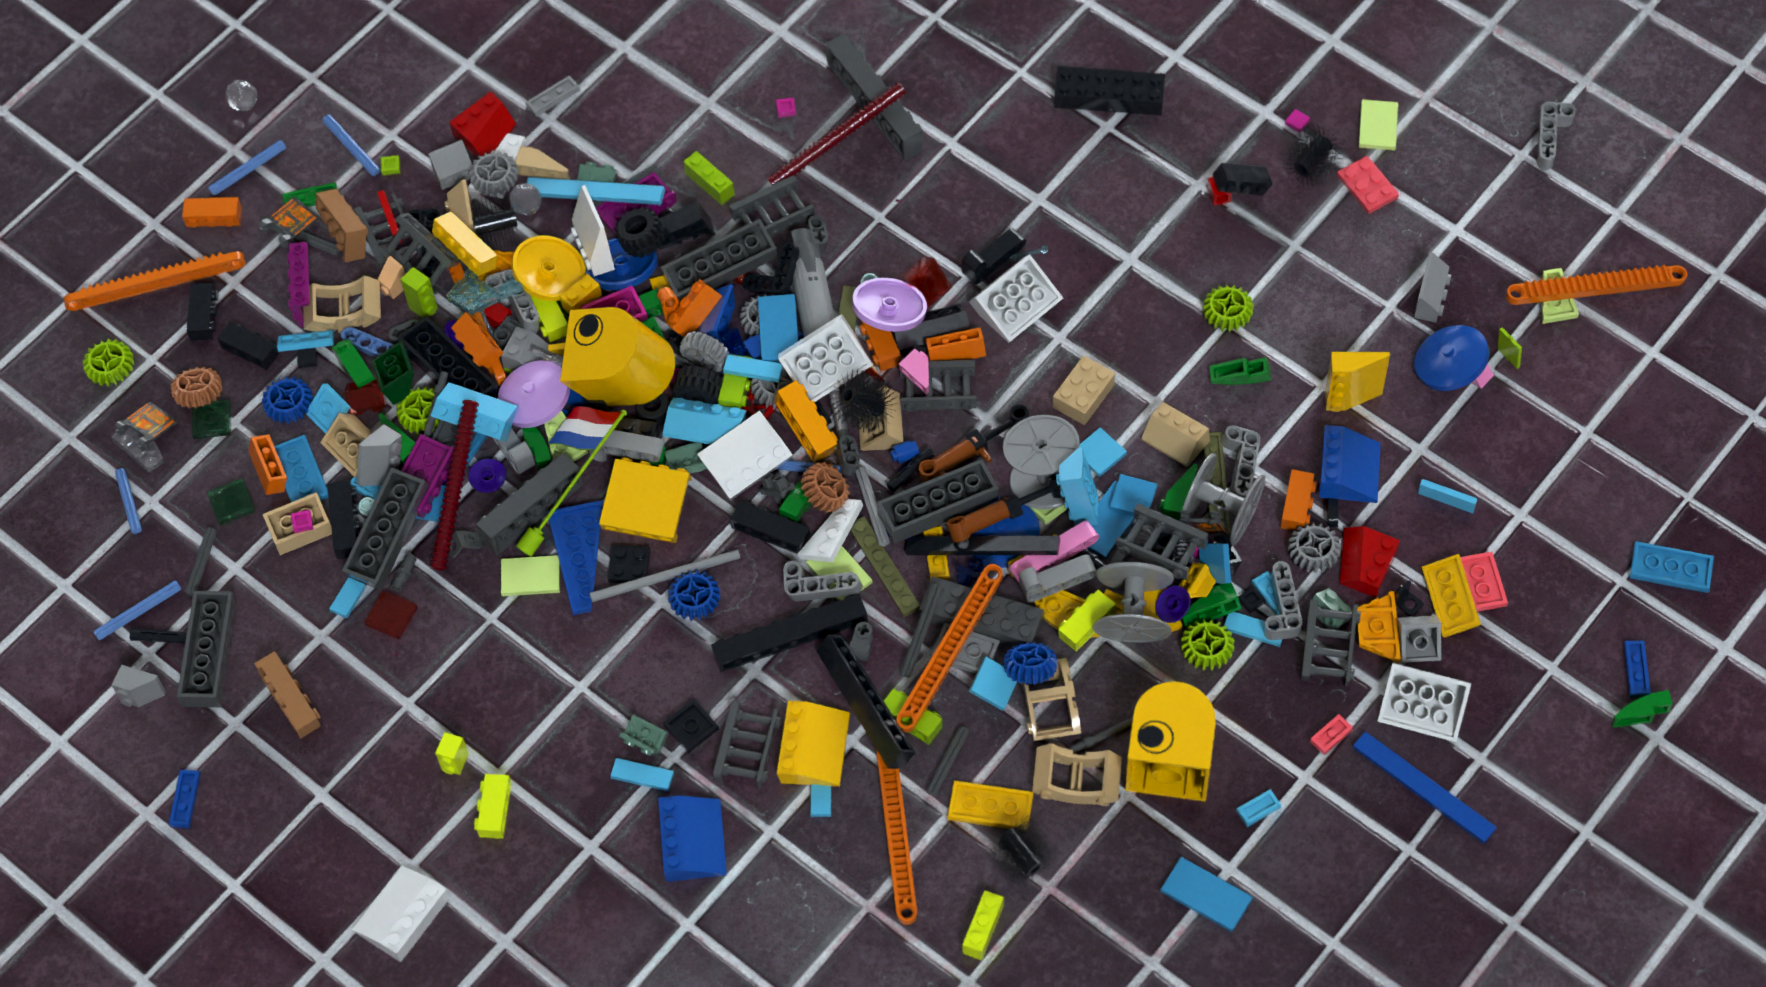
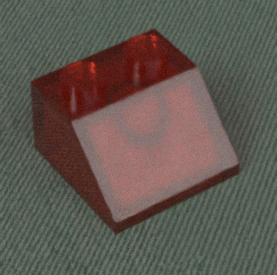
(928, 279)
(364, 398)

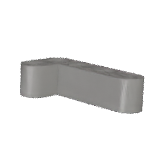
(1551, 115)
(520, 302)
(630, 446)
(1243, 450)
(516, 452)
(1057, 578)
(823, 582)
(1283, 599)

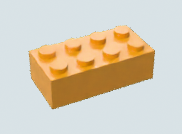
(805, 421)

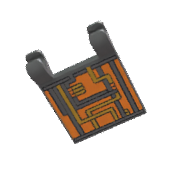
(290, 219)
(148, 422)
(1208, 526)

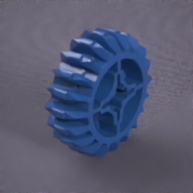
(283, 409)
(679, 598)
(1030, 663)

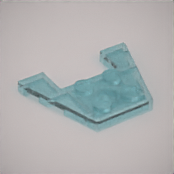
(475, 295)

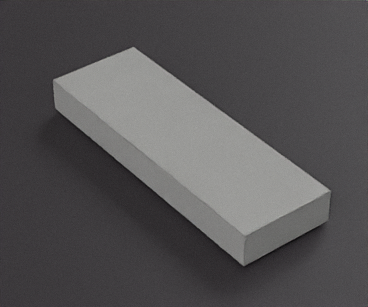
(552, 96)

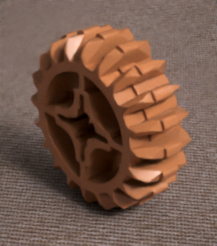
(196, 387)
(825, 487)

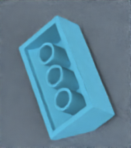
(493, 415)
(700, 420)
(1078, 488)

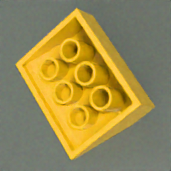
(1354, 378)
(813, 744)

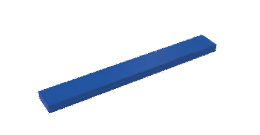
(1424, 787)

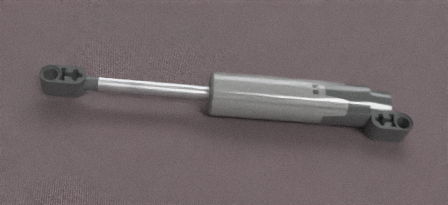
(816, 310)

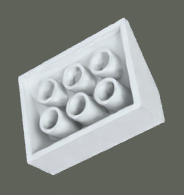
(591, 235)
(1016, 298)
(825, 357)
(745, 455)
(1424, 702)
(402, 912)

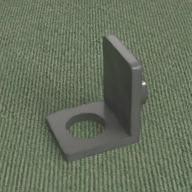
(464, 539)

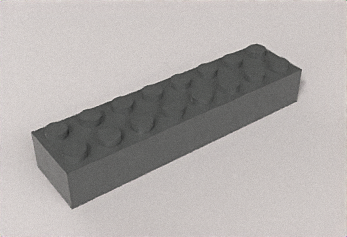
(864, 86)

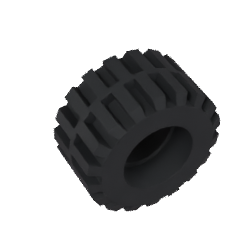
(640, 232)
(697, 385)

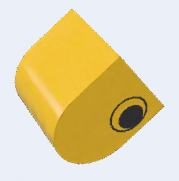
(615, 358)
(1171, 742)

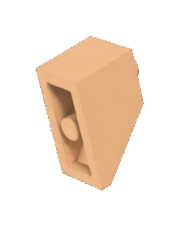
(390, 278)

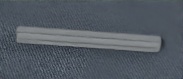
(871, 505)

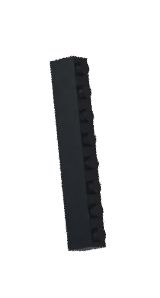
(789, 633)
(865, 702)

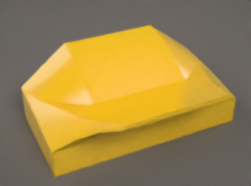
(1199, 581)

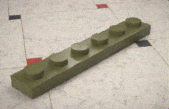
(884, 567)

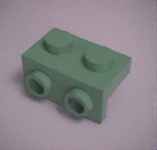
(590, 172)
(685, 458)
(1329, 600)
(644, 735)

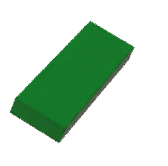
(308, 195)

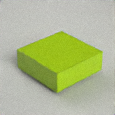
(390, 165)

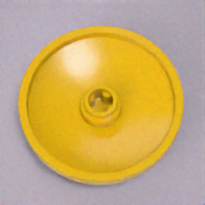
(547, 266)

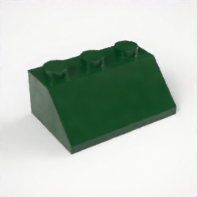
(394, 372)

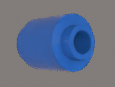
(904, 451)

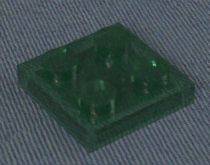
(212, 420)
(231, 502)

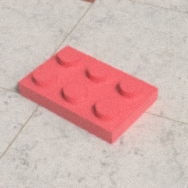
(1367, 184)
(1484, 581)

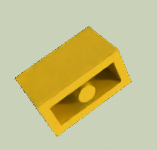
(580, 294)

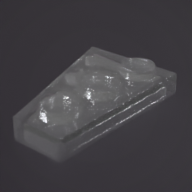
(546, 355)
(148, 459)

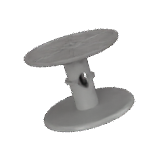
(1035, 451)
(1242, 507)
(1135, 580)

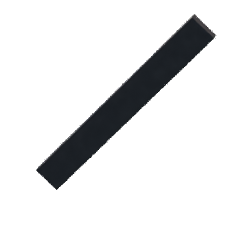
(983, 545)

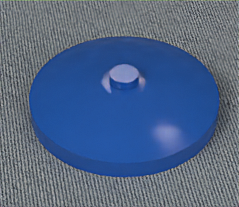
(628, 269)
(1451, 358)
(1020, 526)

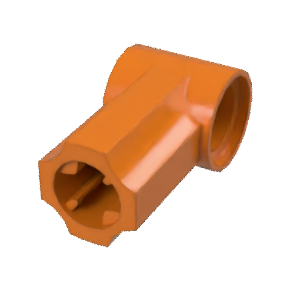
(668, 302)

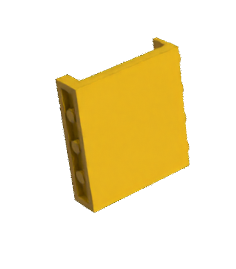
(644, 500)

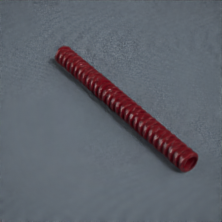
(841, 132)
(454, 484)

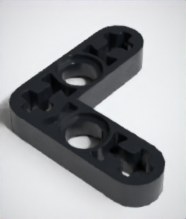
(776, 280)

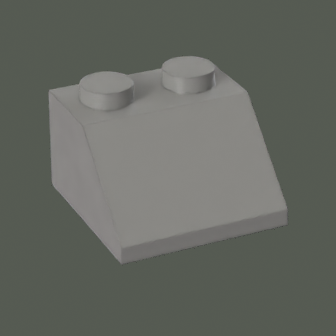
(450, 164)
(516, 350)
(1419, 638)
(137, 687)

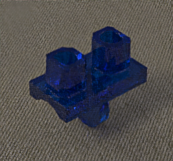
(732, 341)
(964, 573)

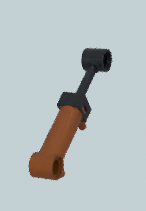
(972, 446)
(1007, 507)

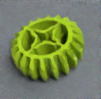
(1218, 302)
(113, 366)
(411, 409)
(1221, 639)

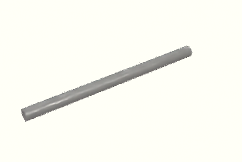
(663, 576)

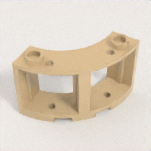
(366, 316)
(1066, 691)
(1052, 753)

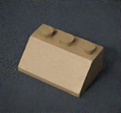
(460, 205)
(892, 434)
(1175, 434)
(344, 439)

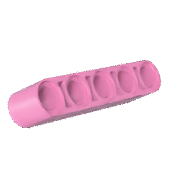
(1071, 543)

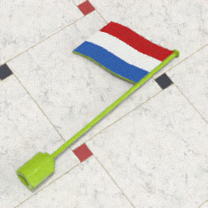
(582, 430)

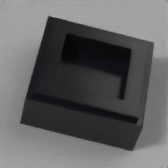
(306, 357)
(1251, 600)

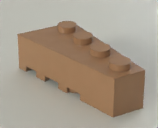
(342, 224)
(288, 694)

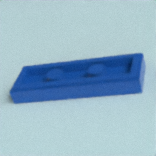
(1636, 669)
(184, 799)

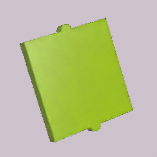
(1509, 348)

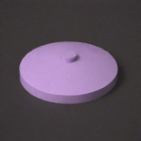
(889, 304)
(536, 392)

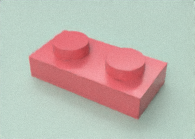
(1331, 734)

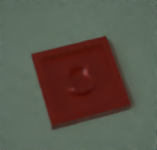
(390, 615)

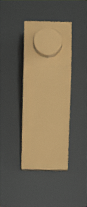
(537, 164)

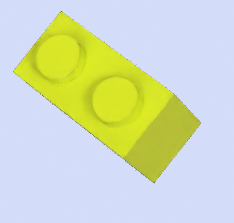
(452, 754)

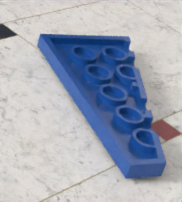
(576, 544)

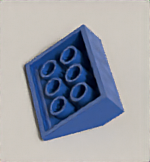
(1349, 465)
(691, 838)

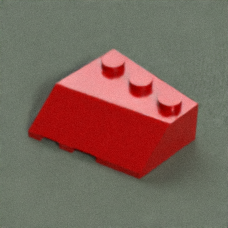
(483, 125)
(1366, 559)

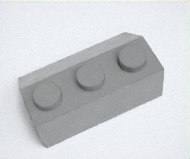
(1433, 289)
(378, 455)

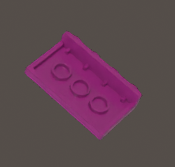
(612, 211)
(299, 280)
(431, 463)

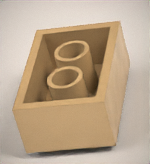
(1084, 390)
(281, 527)

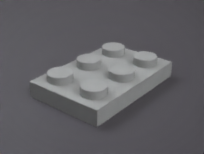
(973, 652)

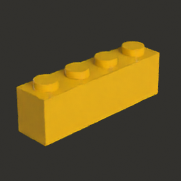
(464, 243)

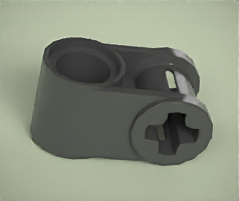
(505, 331)
(862, 643)

